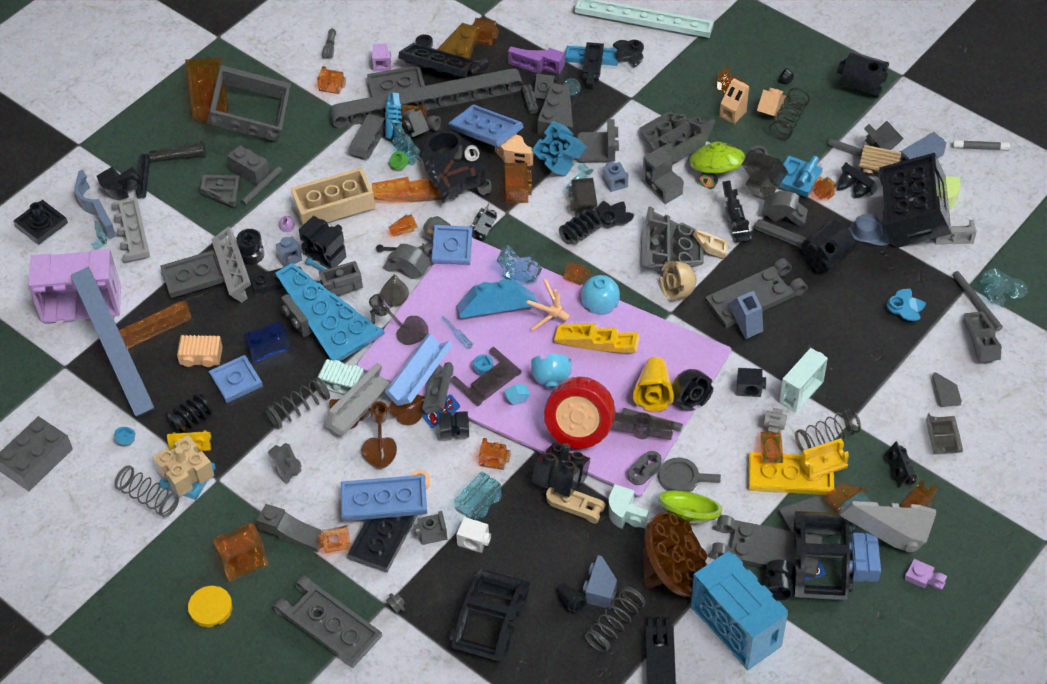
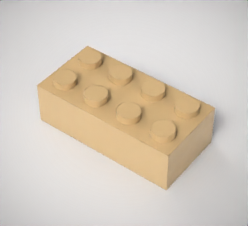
(333, 196)

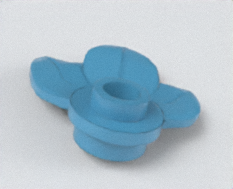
(906, 305)

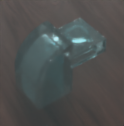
(522, 270)

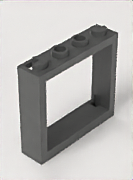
(257, 84)

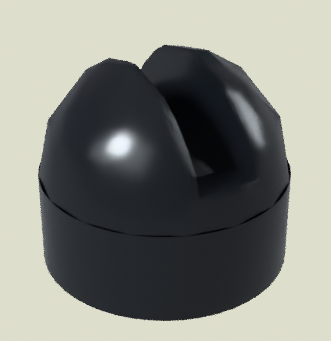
(786, 76)

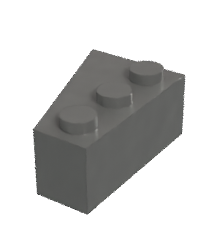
(556, 108)

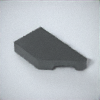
(946, 391)

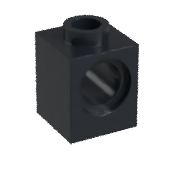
(750, 382)

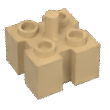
(183, 466)

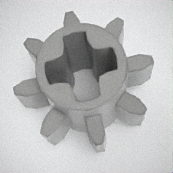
(775, 420)

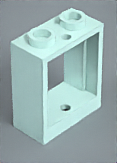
(803, 380)

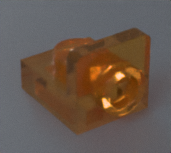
(724, 79)
(576, 273)

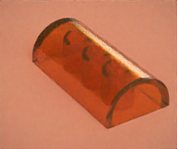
(202, 79)

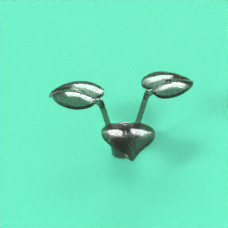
(395, 294)

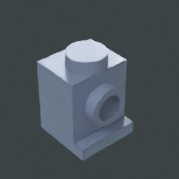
(613, 172)
(287, 246)

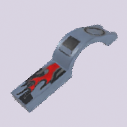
(92, 206)

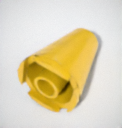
(654, 386)

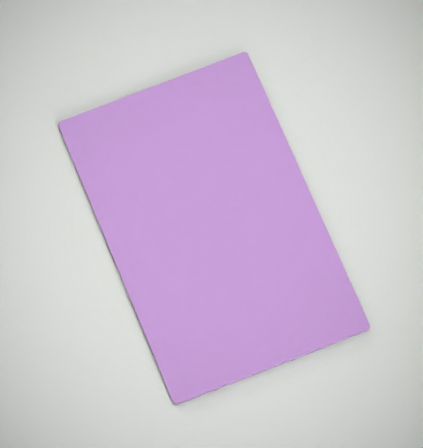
(512, 335)

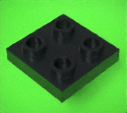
(40, 221)

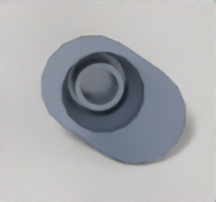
(870, 230)

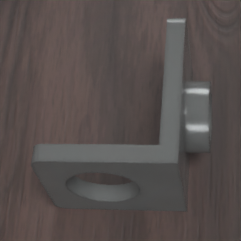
(542, 85)

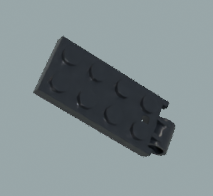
(442, 61)

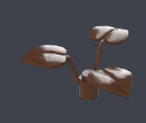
(382, 451)

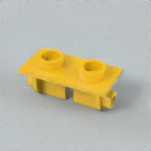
(201, 439)

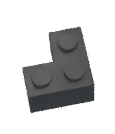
(660, 177)

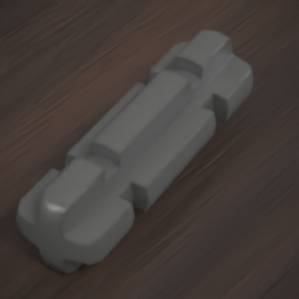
(530, 99)

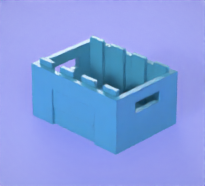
(739, 609)

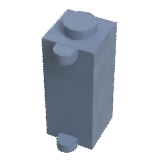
(926, 145)

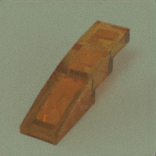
(404, 190)

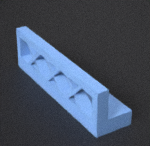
(417, 370)

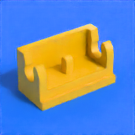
(824, 459)

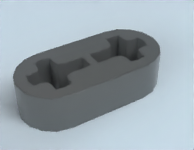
(642, 466)

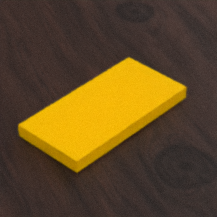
(785, 476)

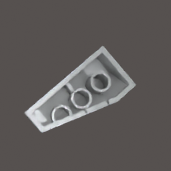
(895, 525)

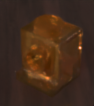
(331, 80)
(493, 455)
(343, 542)

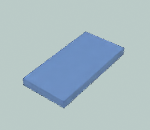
(485, 125)
(383, 497)

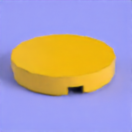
(210, 606)

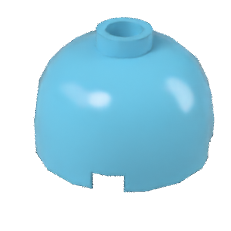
(600, 294)
(551, 369)

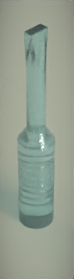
(459, 334)

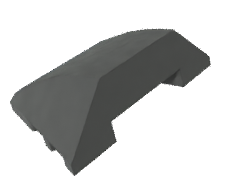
(677, 134)
(668, 241)

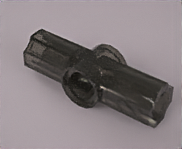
(643, 425)

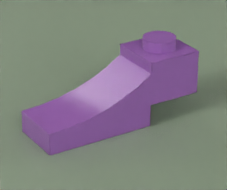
(536, 61)

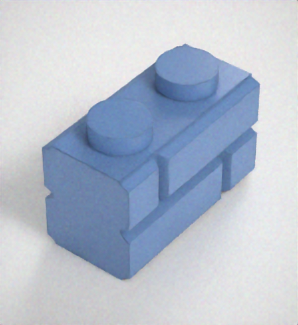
(864, 557)

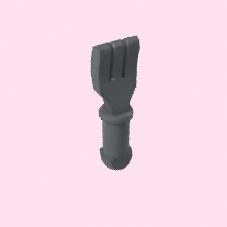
(328, 50)

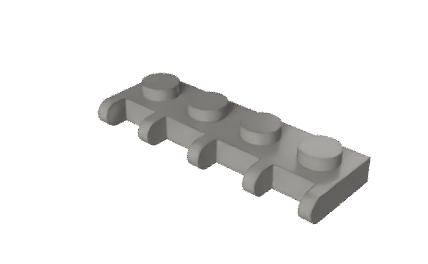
(132, 228)

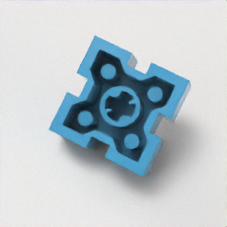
(558, 148)

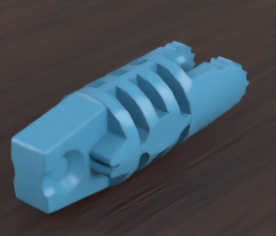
(393, 113)

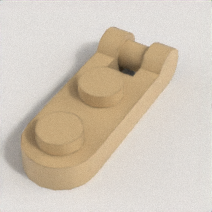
(577, 504)

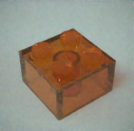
(240, 551)

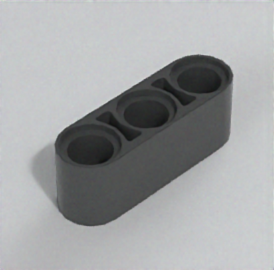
(368, 136)

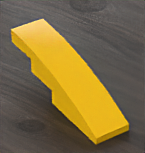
(598, 339)

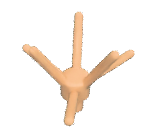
(555, 310)

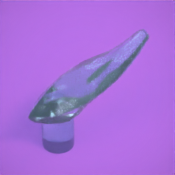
(585, 172)
(101, 235)

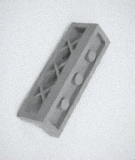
(227, 261)
(357, 401)

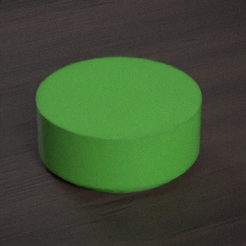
(398, 160)

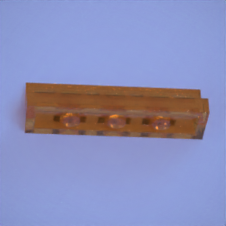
(155, 324)

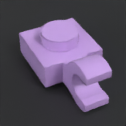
(923, 574)

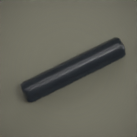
(143, 171)

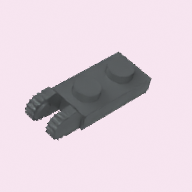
(438, 388)

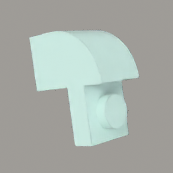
(622, 508)

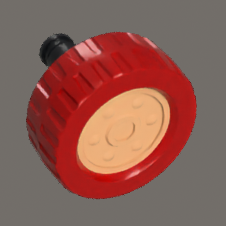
(579, 412)

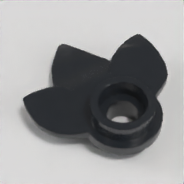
(629, 49)
(614, 214)

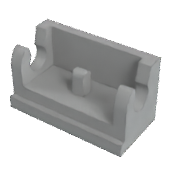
(959, 235)

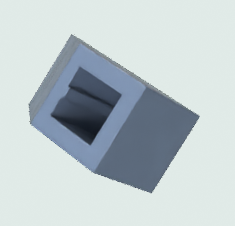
(748, 314)
(602, 584)

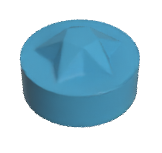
(482, 364)
(124, 435)

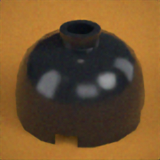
(692, 388)

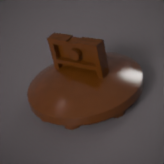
(671, 554)

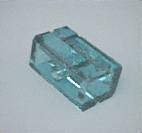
(478, 497)

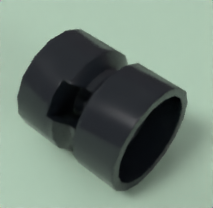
(250, 246)
(454, 425)
(779, 579)

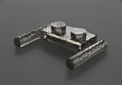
(491, 380)

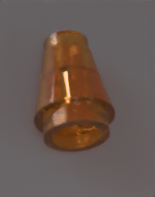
(403, 225)

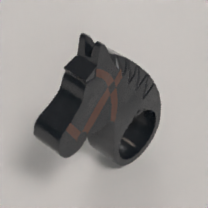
(445, 170)

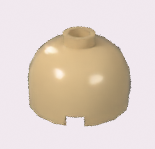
(677, 280)

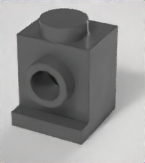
(415, 122)
(431, 528)

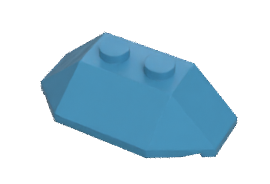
(495, 298)

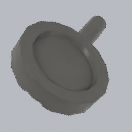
(683, 475)

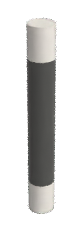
(981, 145)

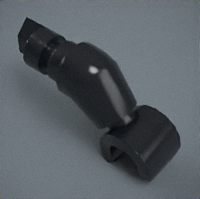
(735, 214)

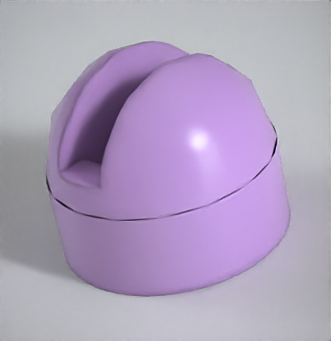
(290, 224)

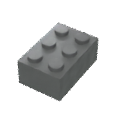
(34, 453)

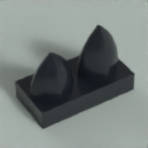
(850, 176)

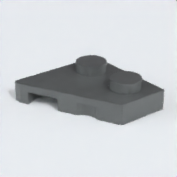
(222, 188)

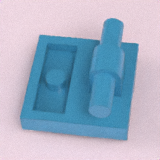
(801, 175)

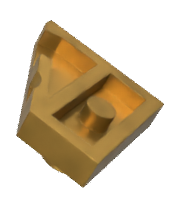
(461, 40)

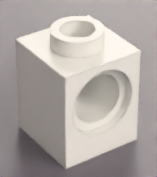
(473, 535)

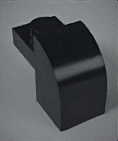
(118, 184)

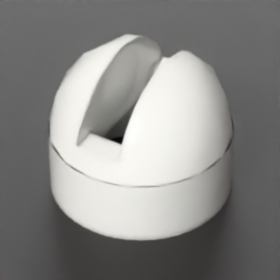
(467, 153)

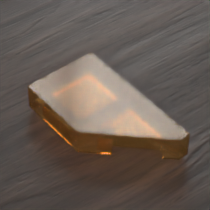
(841, 494)

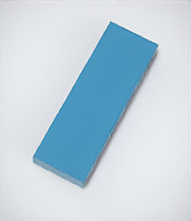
(576, 54)

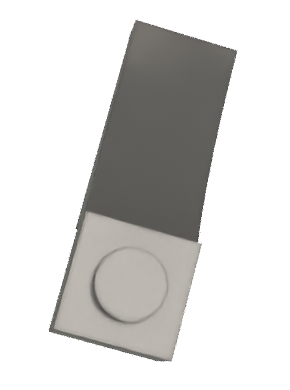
(983, 336)
(288, 528)

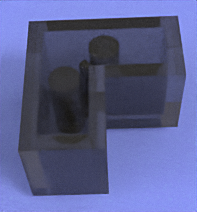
(764, 172)

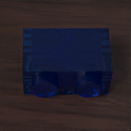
(267, 341)

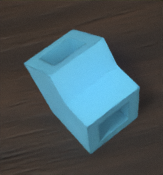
(517, 393)

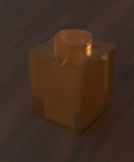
(487, 31)

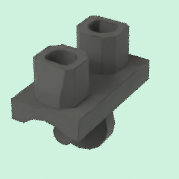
(285, 462)

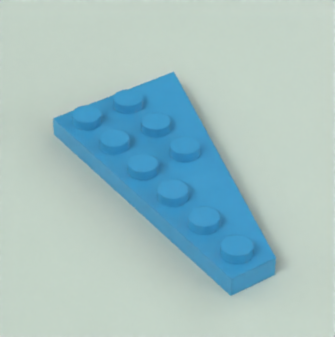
(331, 319)

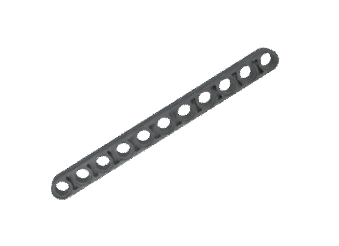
(431, 96)

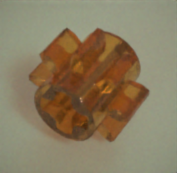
(824, 188)

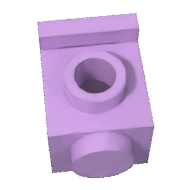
(381, 57)

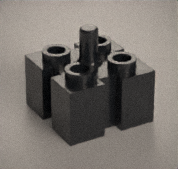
(323, 242)
(561, 469)

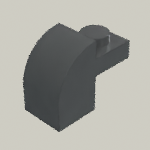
(884, 137)
(785, 204)
(409, 259)

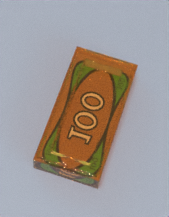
(771, 447)

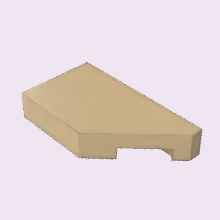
(711, 243)

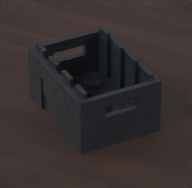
(924, 181)

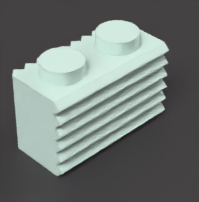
(340, 376)

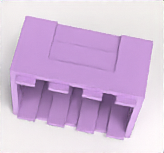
(56, 292)

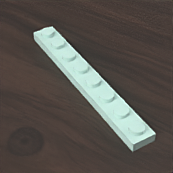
(645, 17)

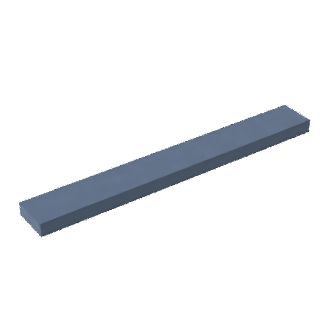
(112, 342)

